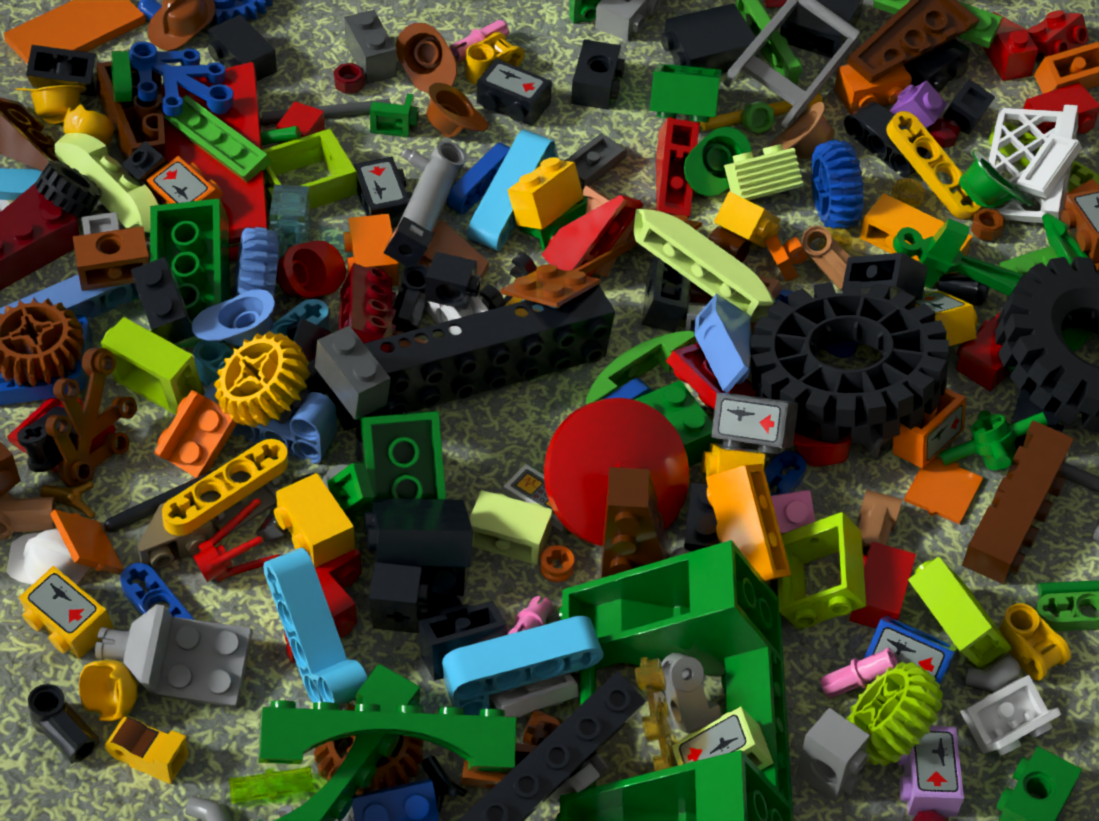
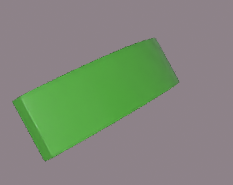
(638, 362)

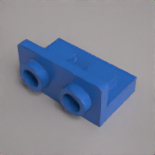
(397, 803)

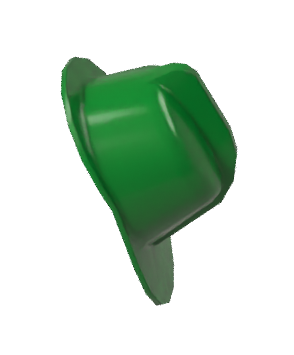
(706, 161)
(987, 185)

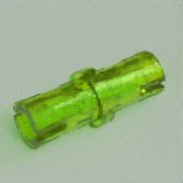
(271, 784)

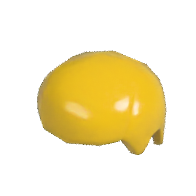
(89, 123)
(108, 689)

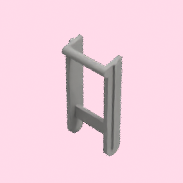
(774, 80)

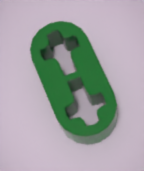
(121, 76)

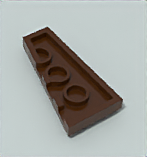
(910, 34)

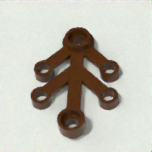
(86, 422)

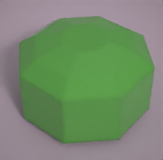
(757, 117)

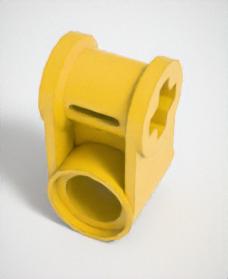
(482, 54)
(1034, 641)

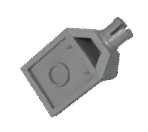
(181, 656)

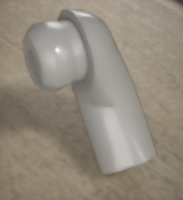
(997, 677)

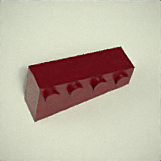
(33, 235)

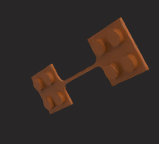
(556, 286)

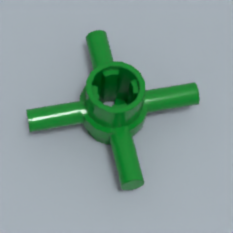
(992, 440)

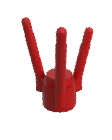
(214, 560)

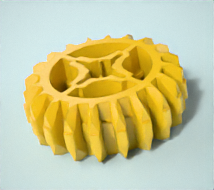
(261, 379)

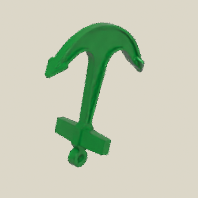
(943, 256)

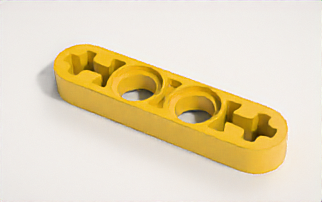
(929, 167)
(221, 482)

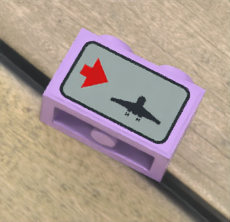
(933, 774)

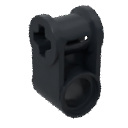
(41, 444)

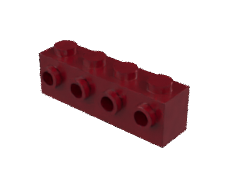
(367, 304)

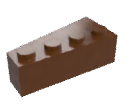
(132, 120)
(1019, 504)
(632, 523)

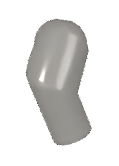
(206, 810)

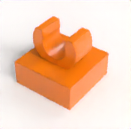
(787, 255)

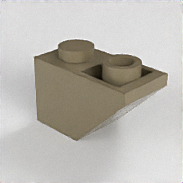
(161, 548)

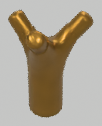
(70, 496)

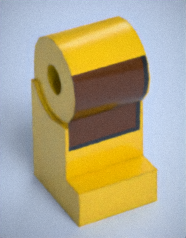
(148, 749)

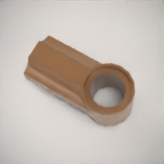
(831, 259)
(25, 514)
(877, 518)

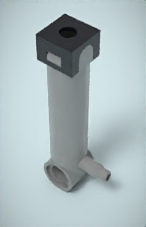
(427, 201)

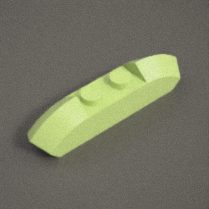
(119, 191)
(702, 261)

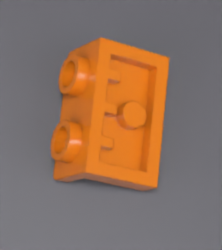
(195, 434)

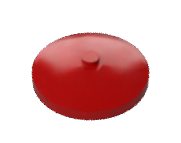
(606, 436)

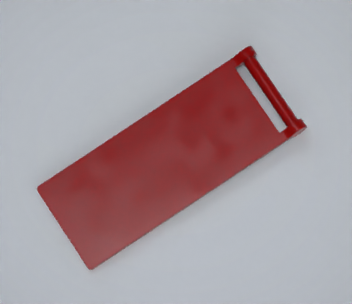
(243, 201)

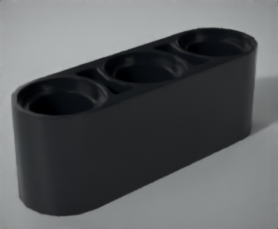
(869, 128)

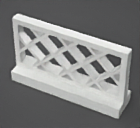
(1065, 126)

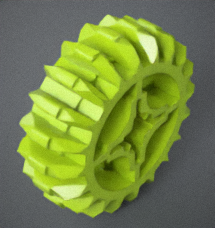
(897, 711)

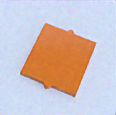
(944, 490)
(87, 541)

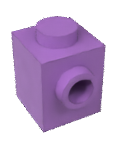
(920, 101)

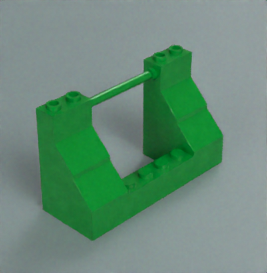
(730, 621)

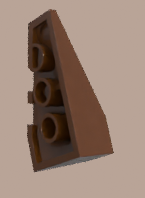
(22, 136)

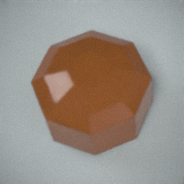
(987, 224)

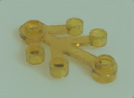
(651, 678)

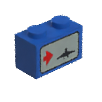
(913, 646)

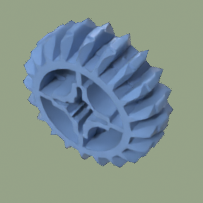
(256, 261)

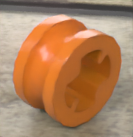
(547, 567)

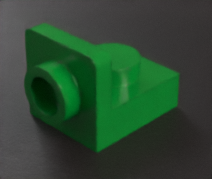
(394, 118)
(352, 489)

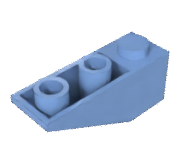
(725, 341)

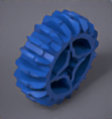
(837, 184)

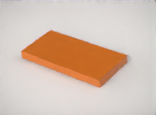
(76, 26)

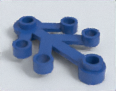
(146, 59)

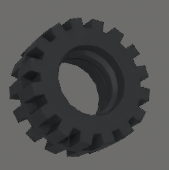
(68, 189)

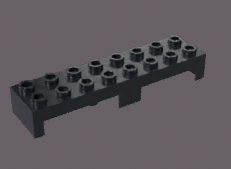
(489, 352)

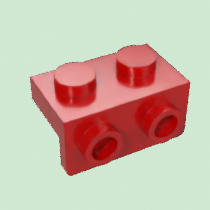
(1059, 33)

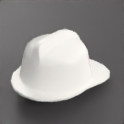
(37, 553)

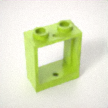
(310, 150)
(151, 365)
(833, 535)
(959, 613)

